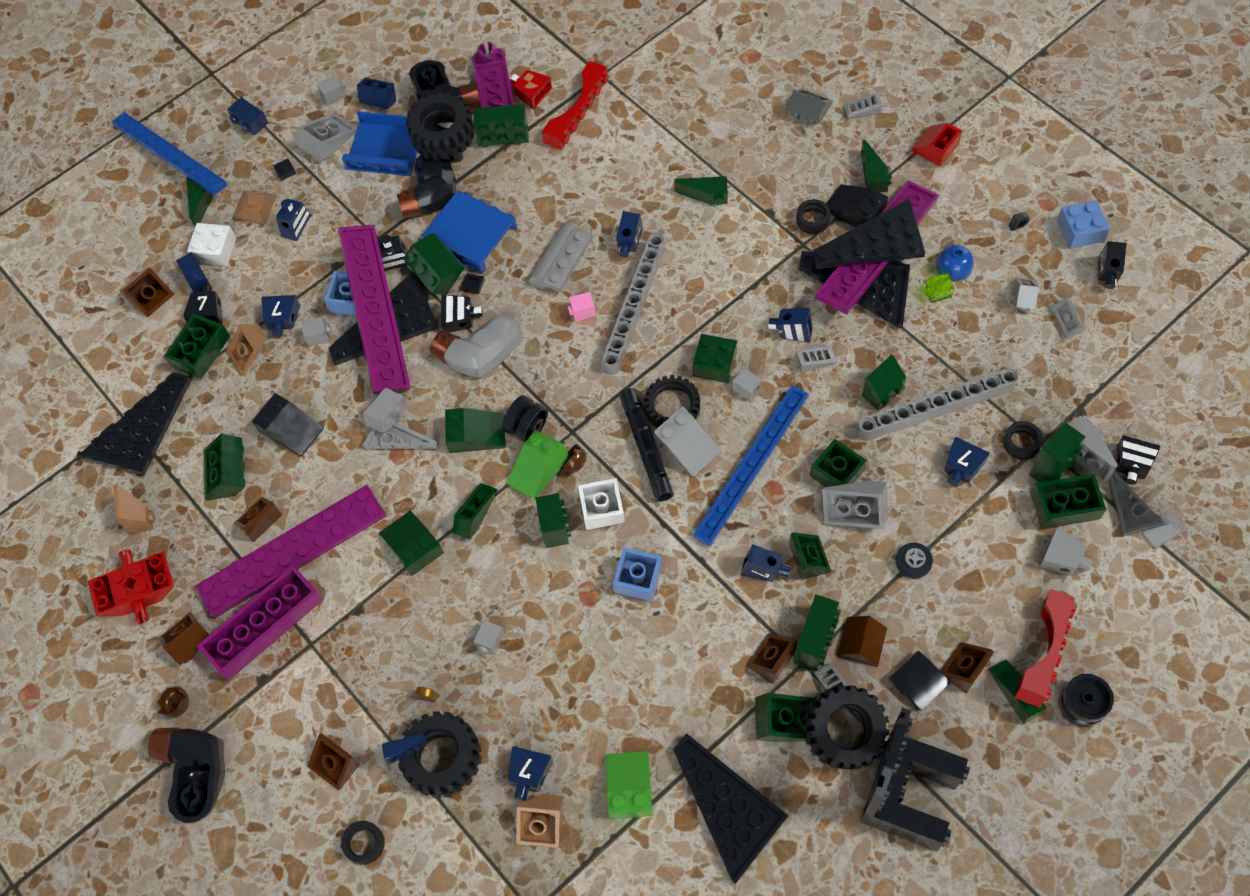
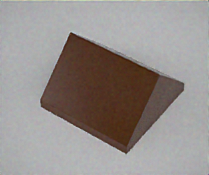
(258, 518)
(862, 640)
(772, 656)
(966, 665)
(332, 762)

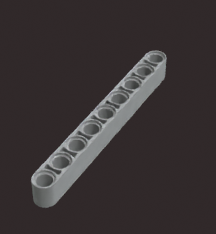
(630, 309)
(943, 397)

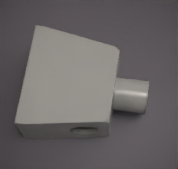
(1065, 554)

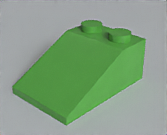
(537, 464)
(628, 785)

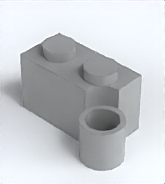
(384, 410)

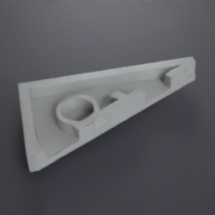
(398, 438)

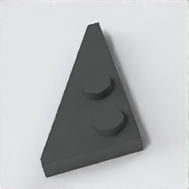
(1132, 510)

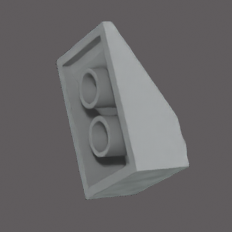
(324, 136)
(687, 441)
(1095, 455)
(856, 504)

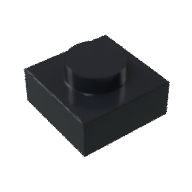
(284, 169)

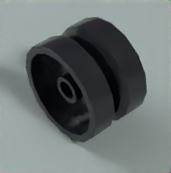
(524, 418)
(1086, 700)

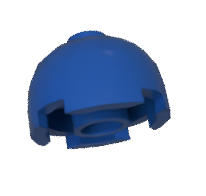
(955, 261)

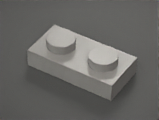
(1068, 317)

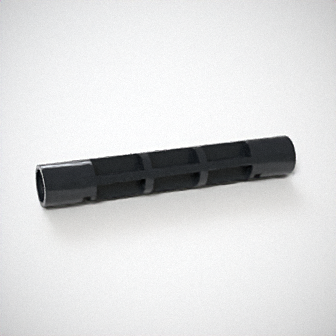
(646, 445)

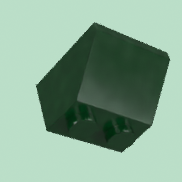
(884, 383)

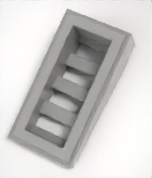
(872, 101)
(805, 366)
(835, 673)

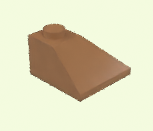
(254, 207)
(245, 346)
(132, 512)
(540, 821)

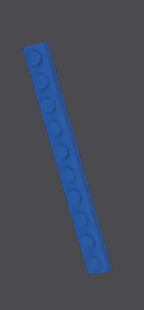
(170, 154)
(750, 466)

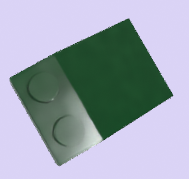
(473, 430)
(411, 542)
(781, 717)

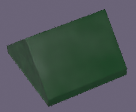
(808, 555)

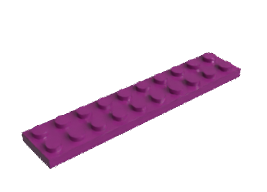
(850, 282)
(373, 309)
(294, 547)

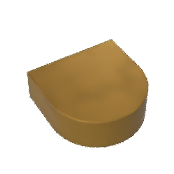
(426, 694)

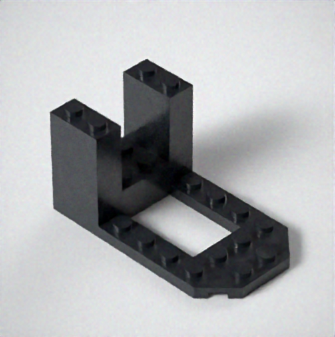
(897, 763)

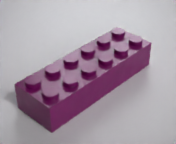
(260, 623)

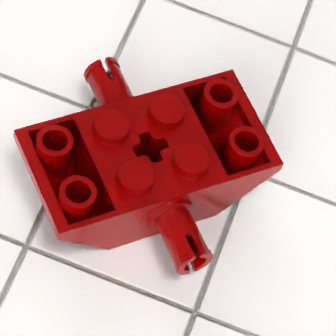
(132, 586)

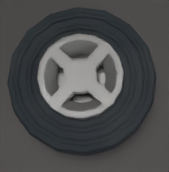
(921, 559)

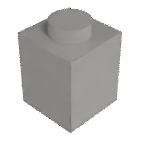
(331, 90)
(316, 331)
(746, 384)
(488, 638)

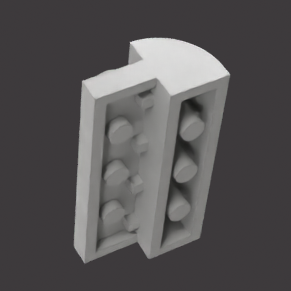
(561, 257)

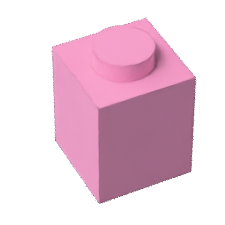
(581, 307)

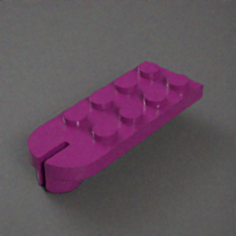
(492, 77)

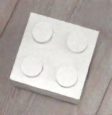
(212, 244)
(601, 504)

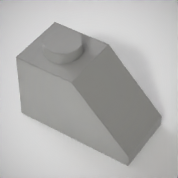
(1026, 294)

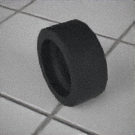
(813, 205)
(1026, 427)
(351, 831)

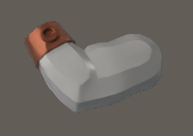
(481, 350)

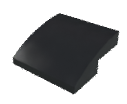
(919, 680)

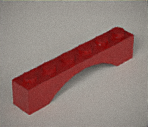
(559, 129)
(1036, 680)

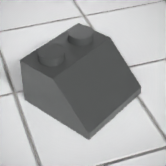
(808, 105)

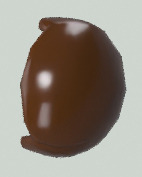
(576, 460)
(173, 702)

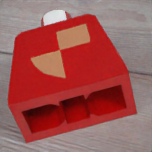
(531, 87)

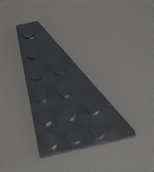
(881, 239)
(885, 295)
(411, 316)
(137, 435)
(733, 810)

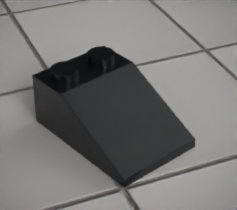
(856, 204)
(287, 425)

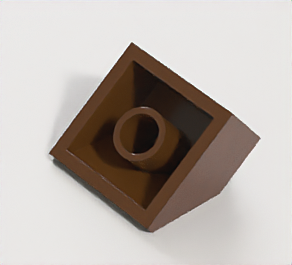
(146, 291)
(183, 638)

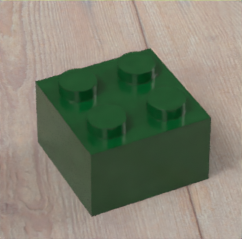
(714, 358)
(837, 465)
(553, 520)

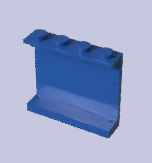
(381, 145)
(470, 229)

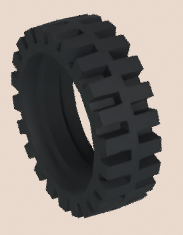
(668, 384)

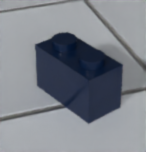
(376, 93)
(247, 116)
(192, 272)

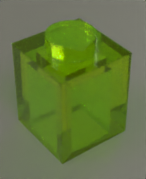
(938, 288)

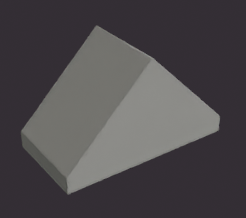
(1161, 535)

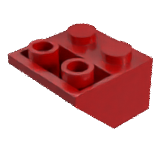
(938, 143)

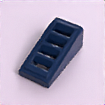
(402, 747)

